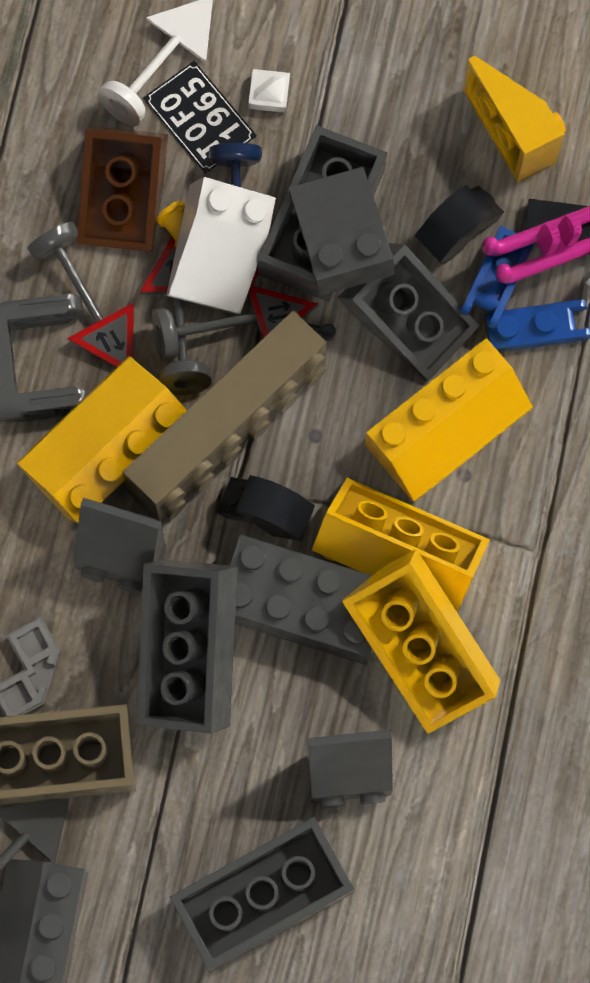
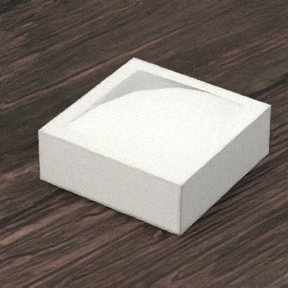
(269, 90)

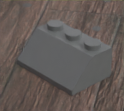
(39, 920)

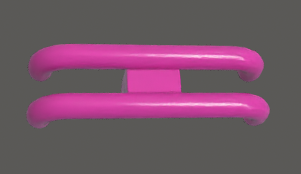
(555, 239)

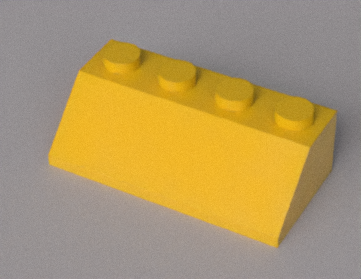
(449, 420)
(101, 438)
(374, 529)
(422, 642)

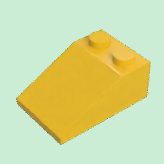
(515, 119)

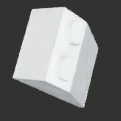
(219, 244)

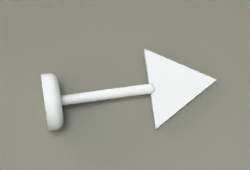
(185, 26)

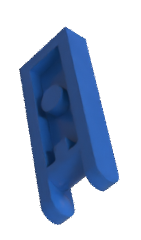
(486, 289)
(537, 326)

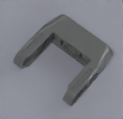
(32, 314)

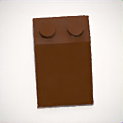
(121, 188)

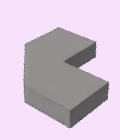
(39, 656)

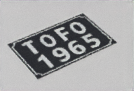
(197, 114)

